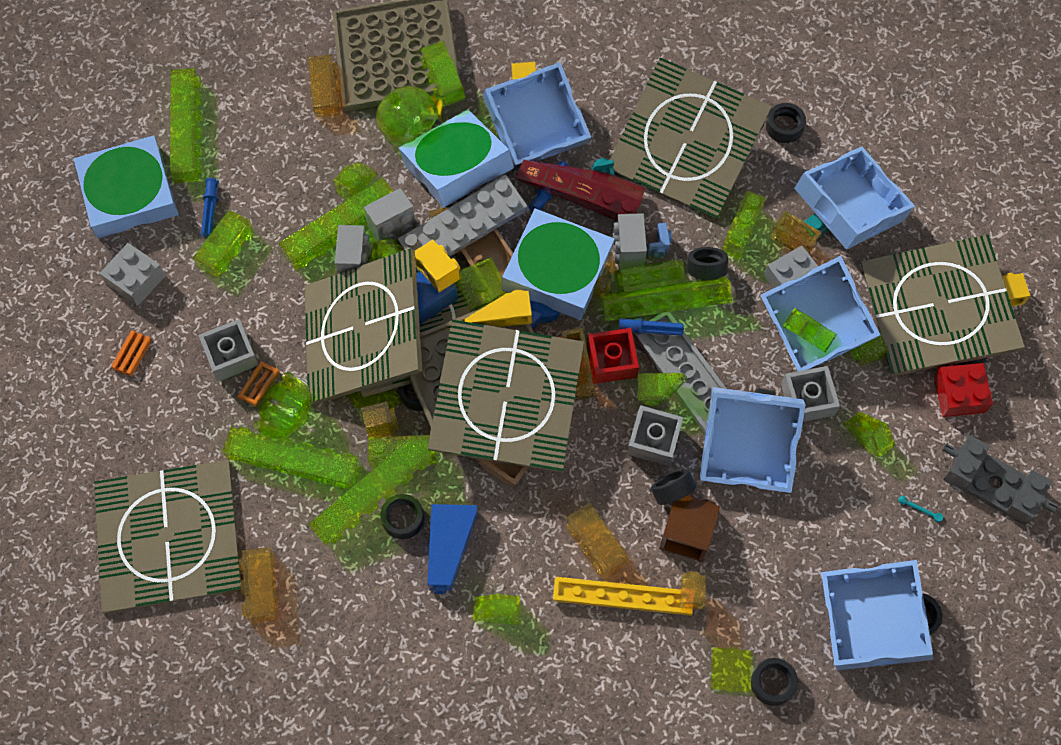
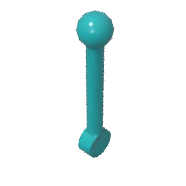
(938, 517)

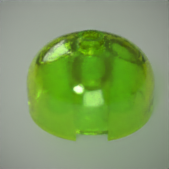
(405, 114)
(290, 413)

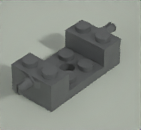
(1018, 493)

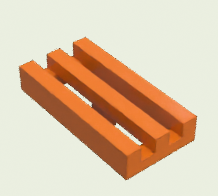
(124, 349)
(249, 399)

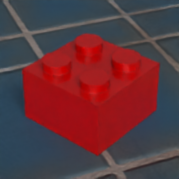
(613, 355)
(963, 390)

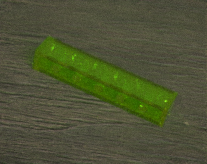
(185, 125)
(322, 233)
(665, 298)
(292, 458)
(370, 490)

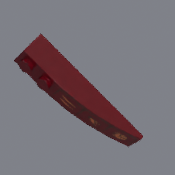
(584, 187)

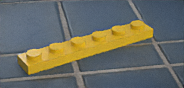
(618, 596)

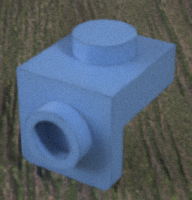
(664, 239)

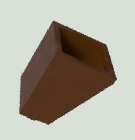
(690, 527)

